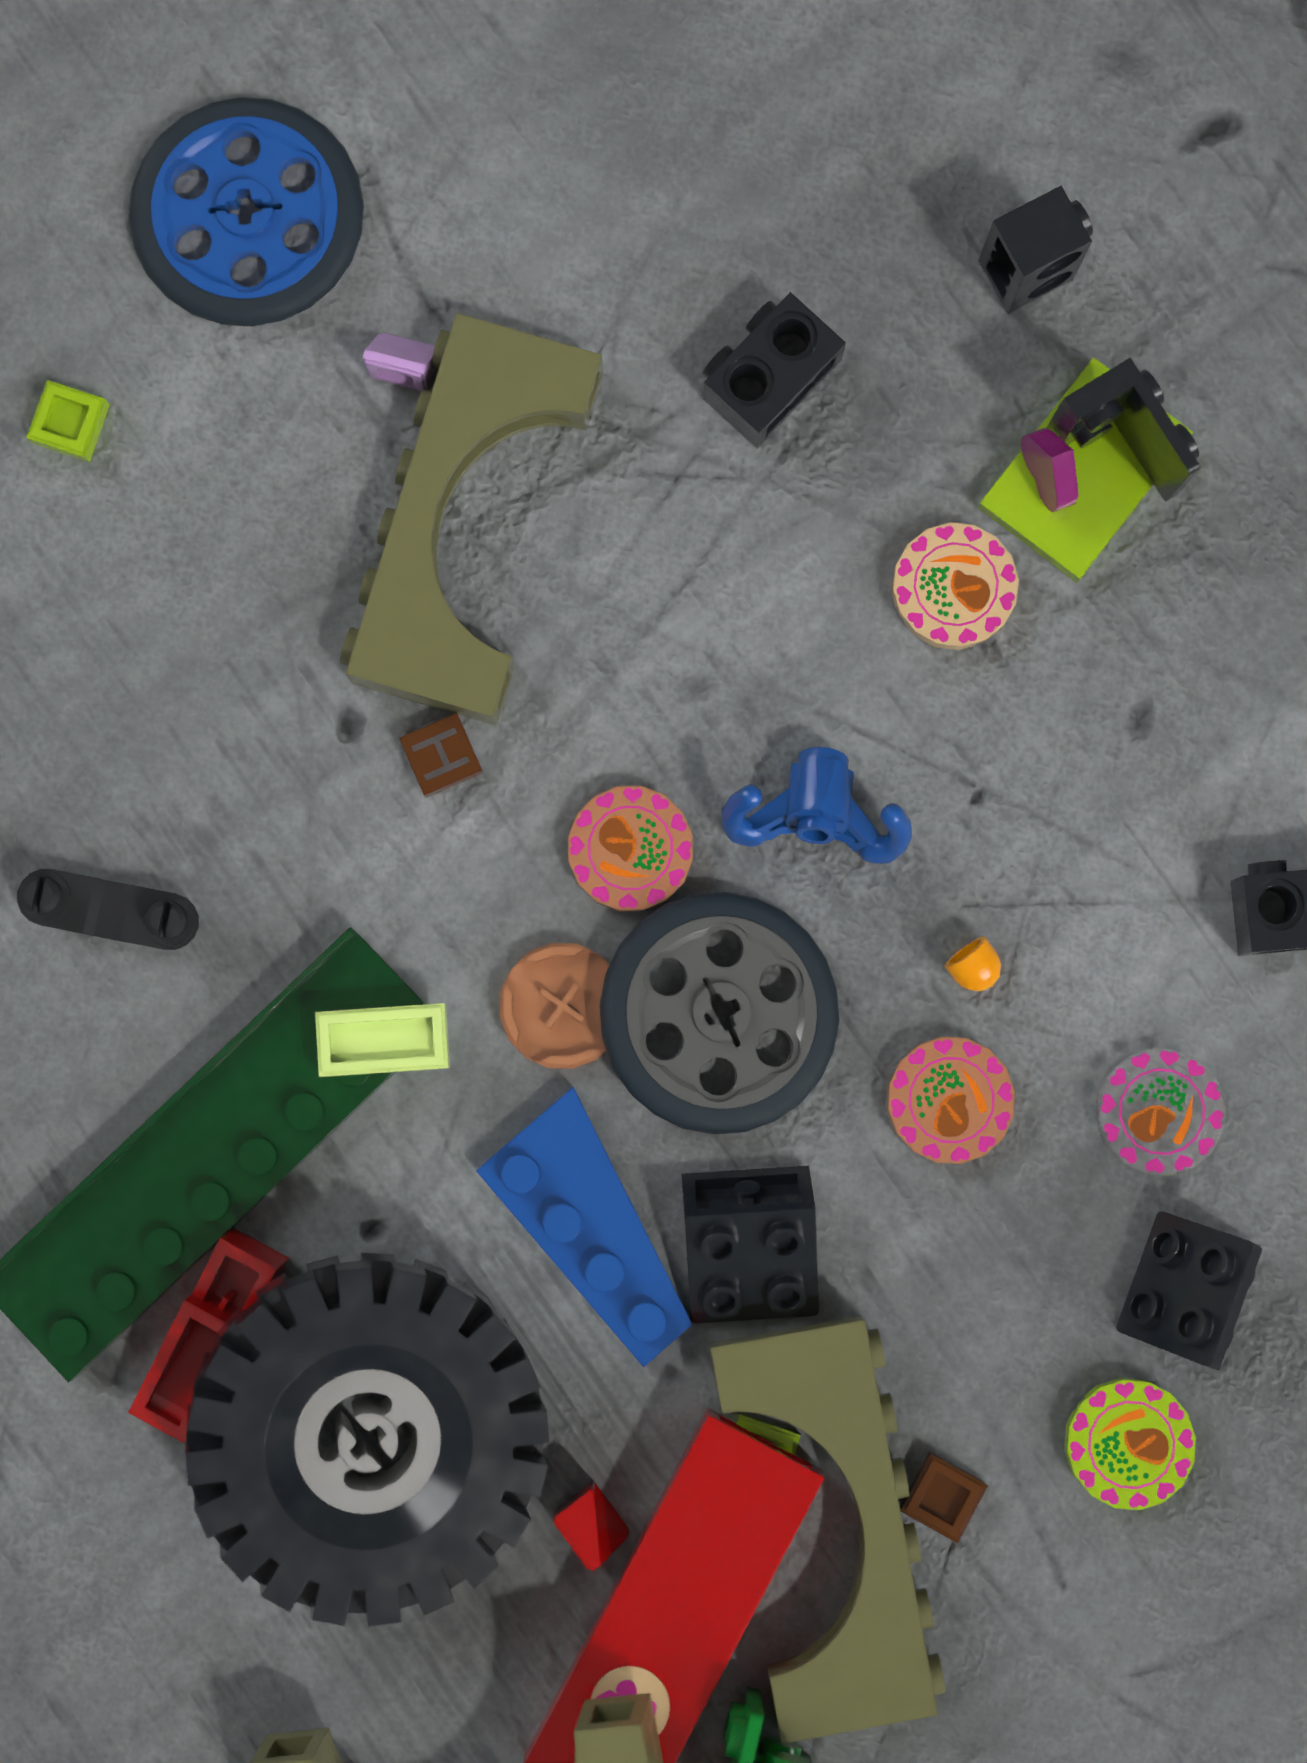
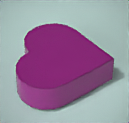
(1052, 467)

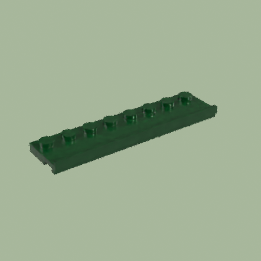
(194, 1166)

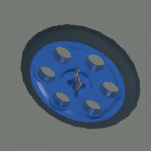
(291, 279)

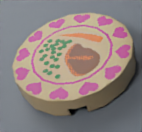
(955, 586)

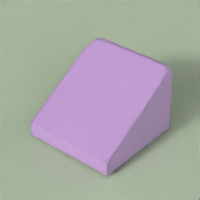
(400, 361)

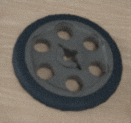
(673, 1085)

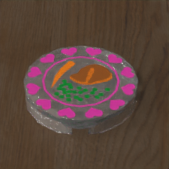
(1160, 1111)

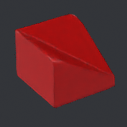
(590, 1526)

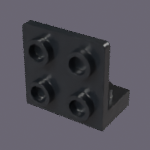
(1134, 405)
(751, 1244)

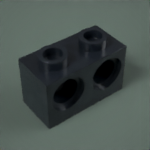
(1036, 248)
(783, 377)
(1253, 932)

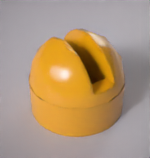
(975, 965)

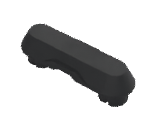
(108, 909)

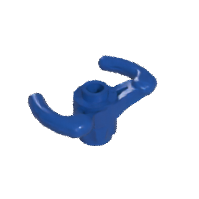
(818, 810)

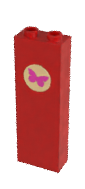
(687, 1585)

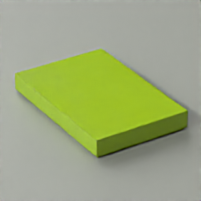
(1108, 492)

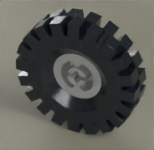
(288, 1503)

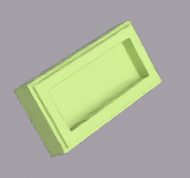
(382, 1040)

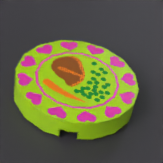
(1130, 1444)

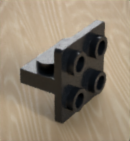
(1189, 1289)

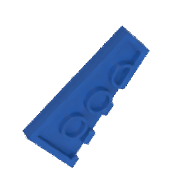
(581, 1216)

